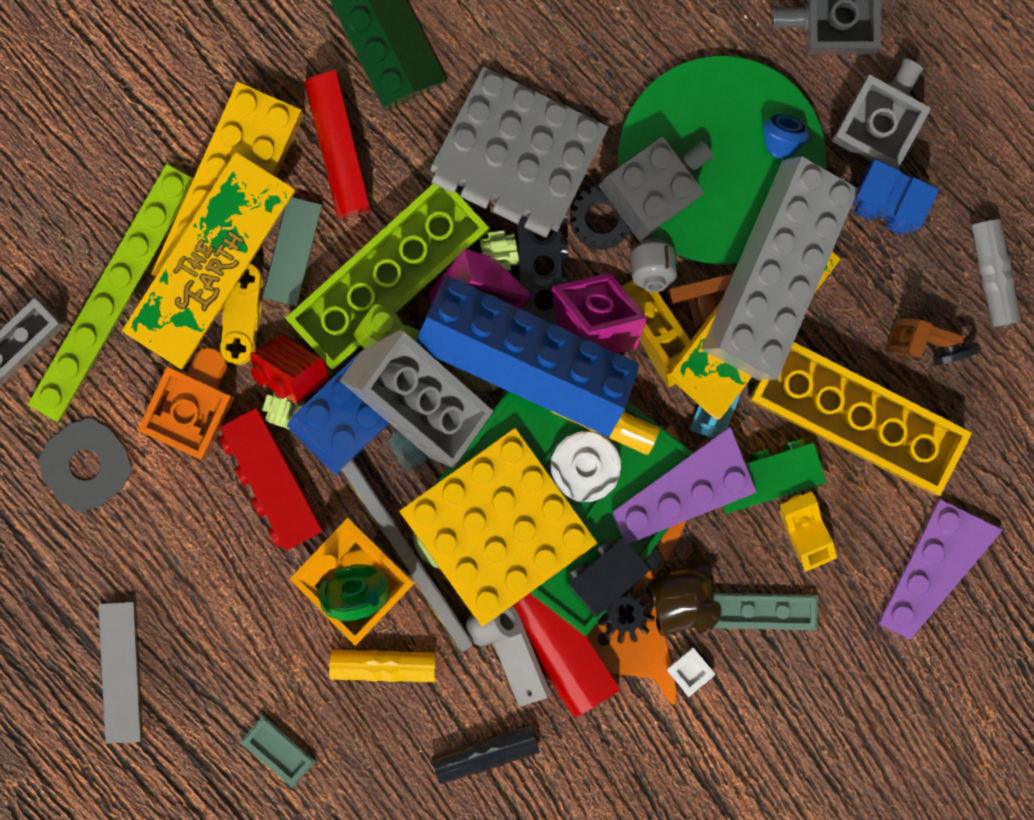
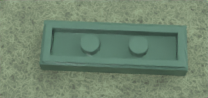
(292, 251)
(767, 611)

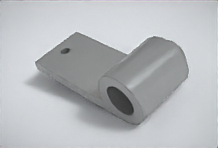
(514, 653)

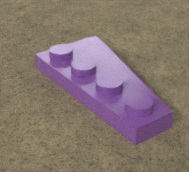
(938, 562)

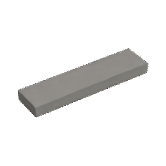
(120, 672)

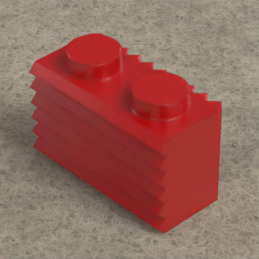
(288, 369)

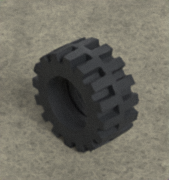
(587, 235)

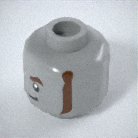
(653, 265)

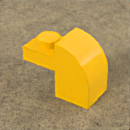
(807, 531)

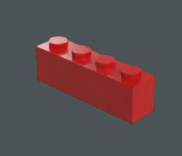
(271, 479)

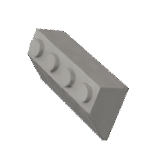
(417, 397)

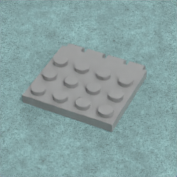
(517, 152)

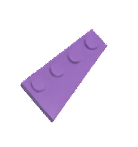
(693, 487)

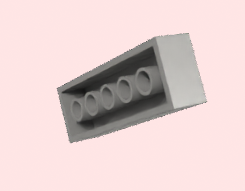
(780, 269)

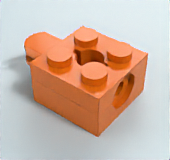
(189, 405)

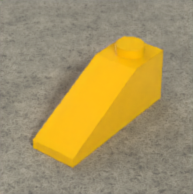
(662, 333)

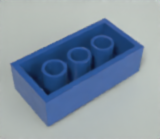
(336, 423)

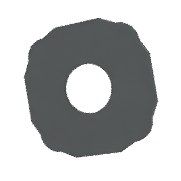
(56, 469)

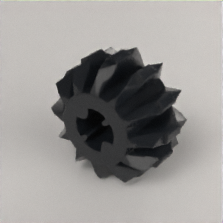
(637, 612)

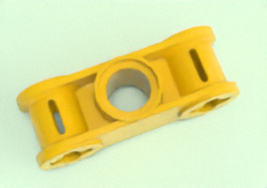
(242, 318)

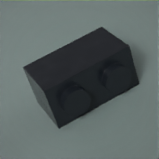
(606, 576)

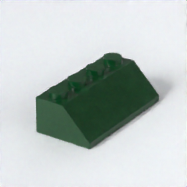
(390, 49)

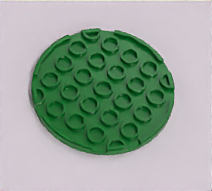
(725, 107)

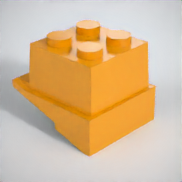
(345, 548)

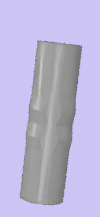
(996, 273)

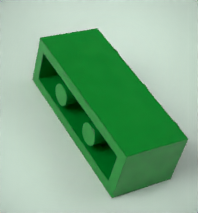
(781, 474)

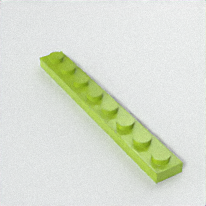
(111, 295)

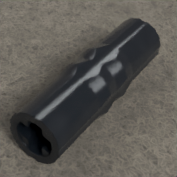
(485, 754)

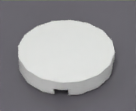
(585, 466)

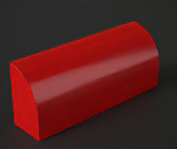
(337, 145)
(566, 657)

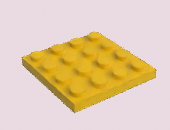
(498, 527)

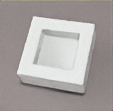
(690, 671)

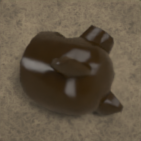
(686, 598)

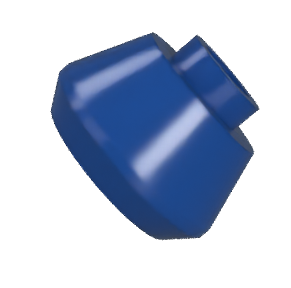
(784, 135)

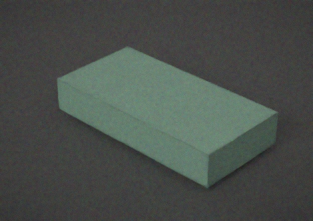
(278, 751)

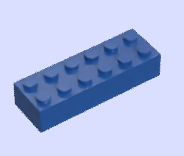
(527, 356)

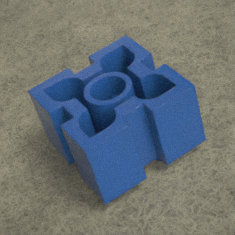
(893, 197)

